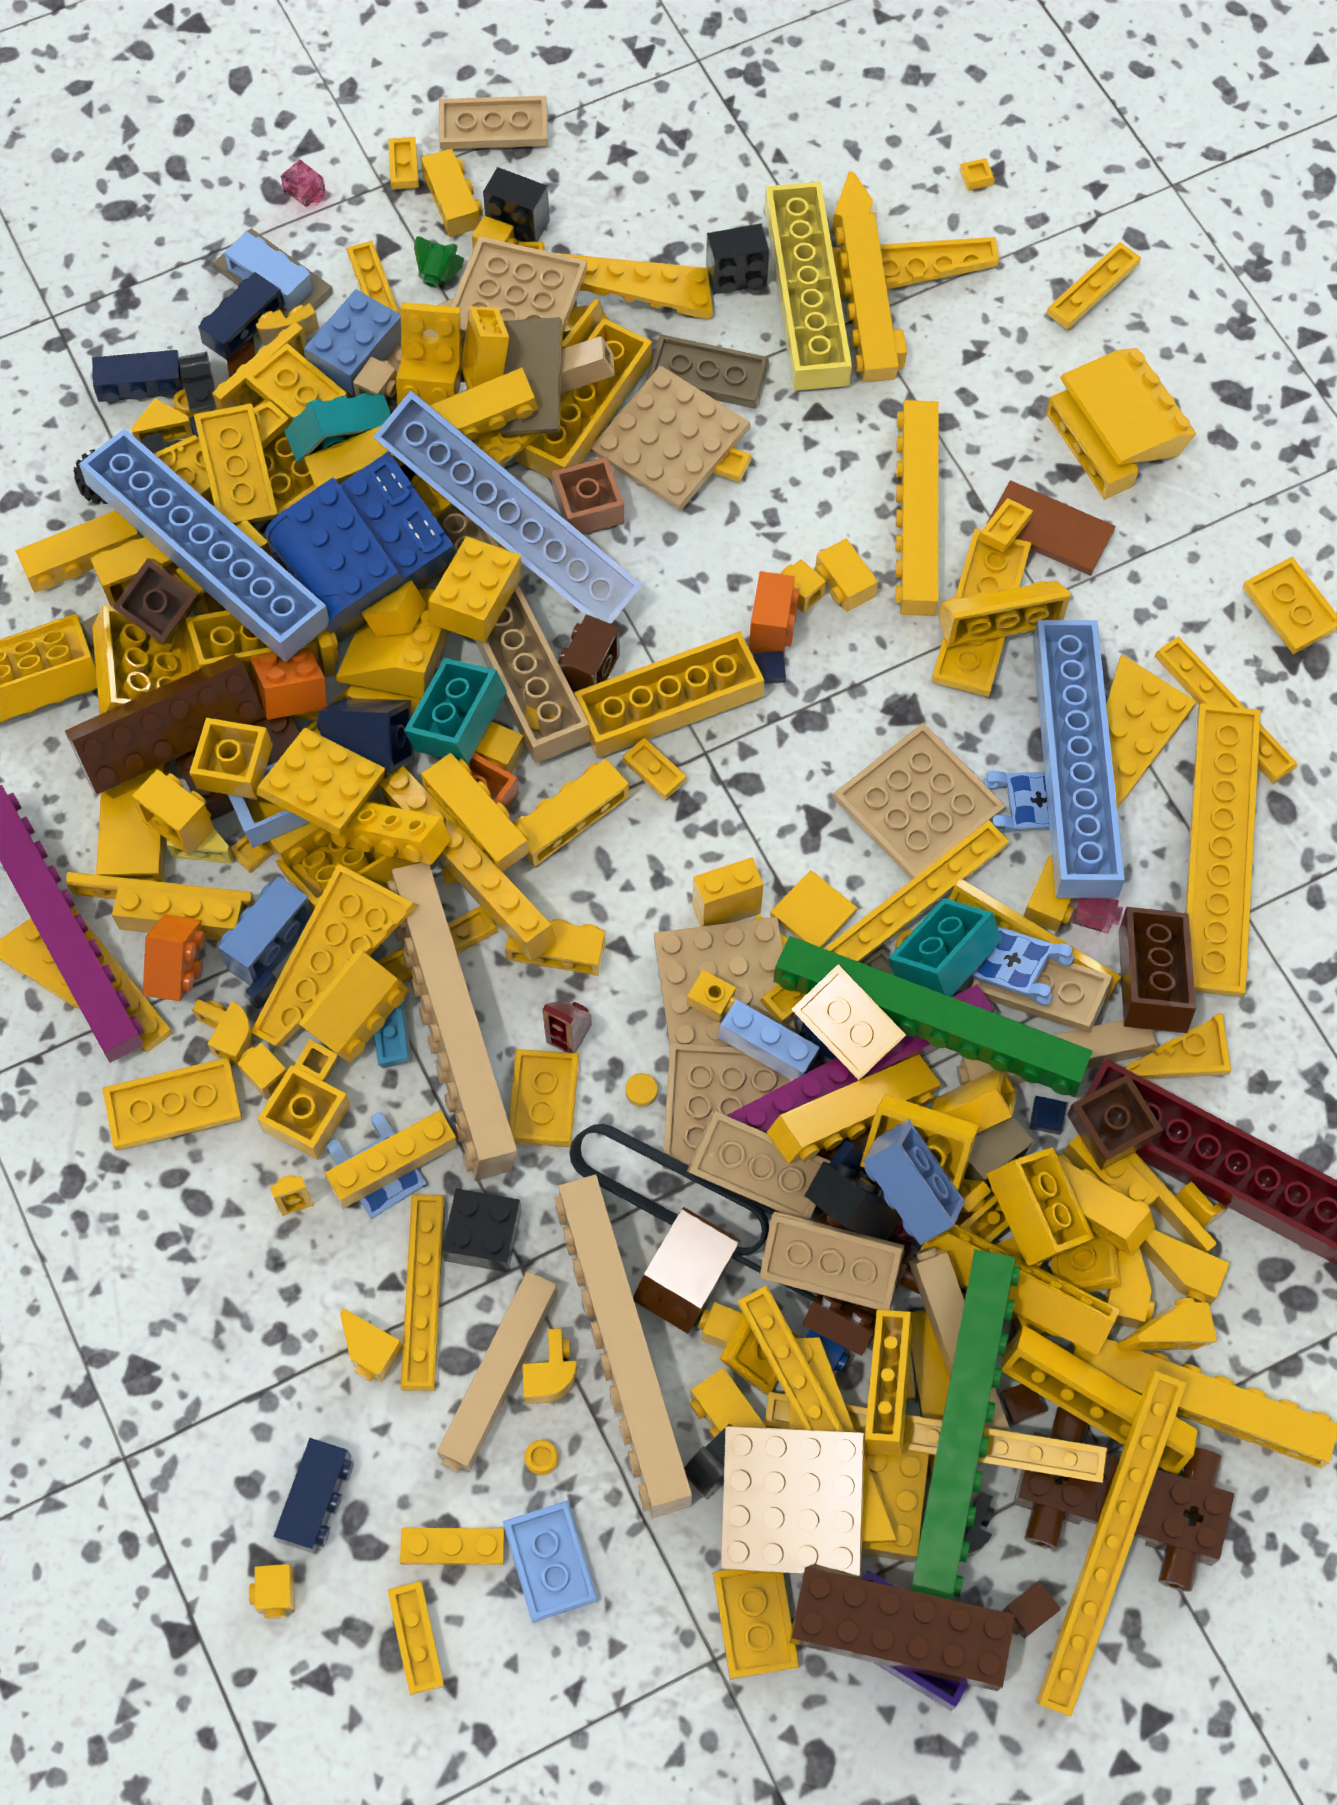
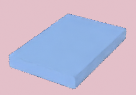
(550, 1561)

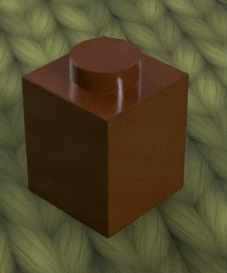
(1032, 1609)

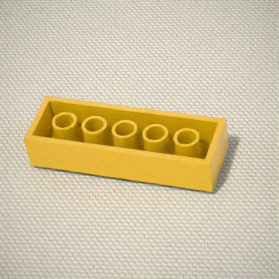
(590, 408)
(670, 694)

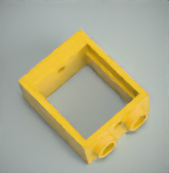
(484, 346)

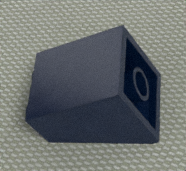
(370, 729)

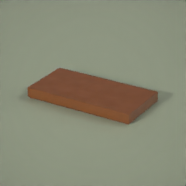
(1060, 529)

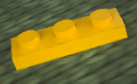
(452, 1546)
(415, 1638)

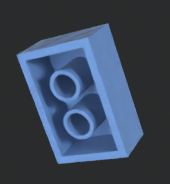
(352, 336)
(266, 931)
(913, 1182)

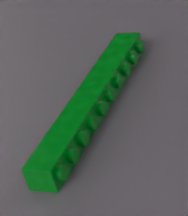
(945, 1020)
(963, 1425)

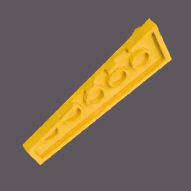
(929, 260)
(657, 283)

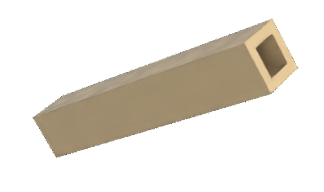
(582, 364)
(1105, 1040)
(945, 1309)
(497, 1373)

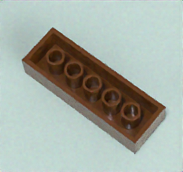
(162, 723)
(902, 1629)

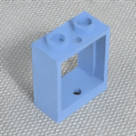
(268, 828)

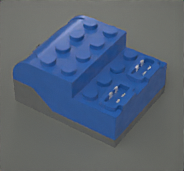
(360, 541)

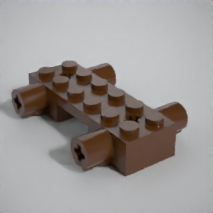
(1162, 1515)

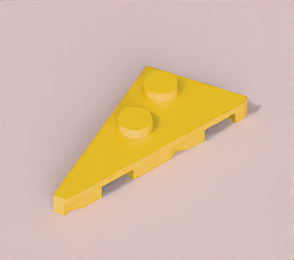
(1194, 1054)

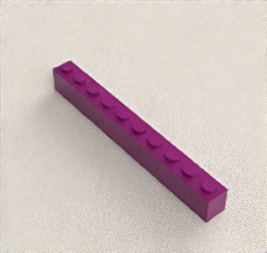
(65, 934)
(835, 1075)

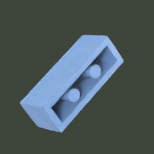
(253, 255)
(767, 1041)

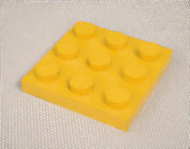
(321, 781)

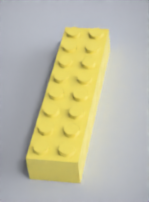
(807, 286)

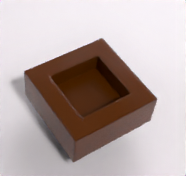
(1022, 1403)

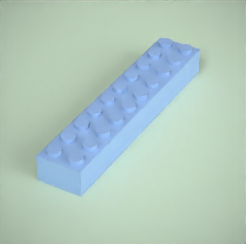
(506, 509)
(205, 545)
(1077, 760)

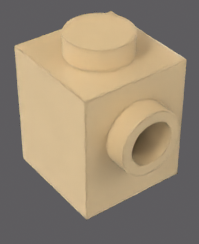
(376, 378)

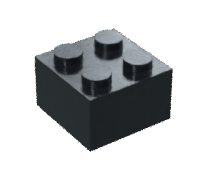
(517, 203)
(737, 258)
(852, 1200)
(481, 1230)

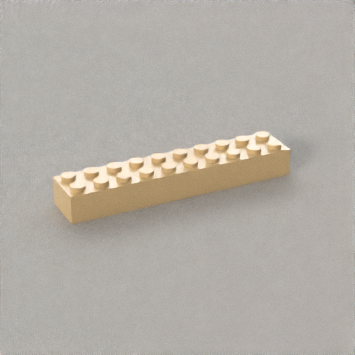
(525, 664)
(452, 1027)
(625, 1350)

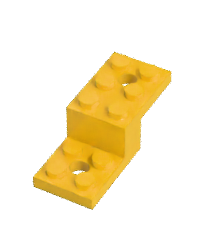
(429, 364)

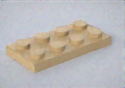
(493, 122)
(1075, 993)
(753, 1166)
(831, 1261)

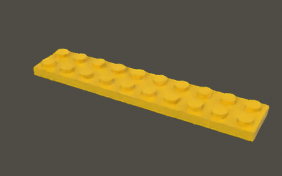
(1222, 846)

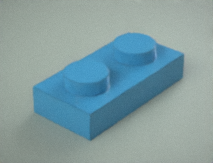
(393, 1039)

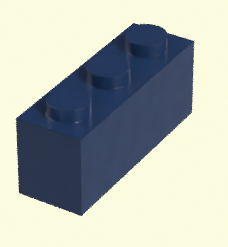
(235, 318)
(136, 376)
(314, 1496)

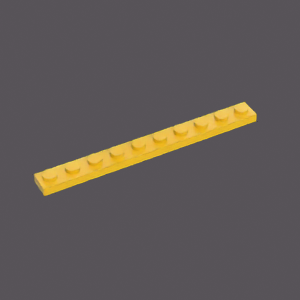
(902, 907)
(1003, 1449)
(1110, 1543)

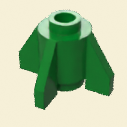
(436, 261)

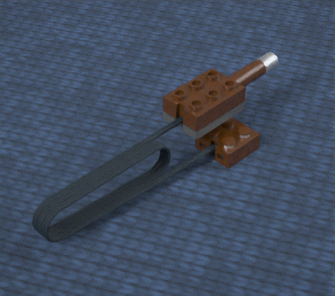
(833, 1318)

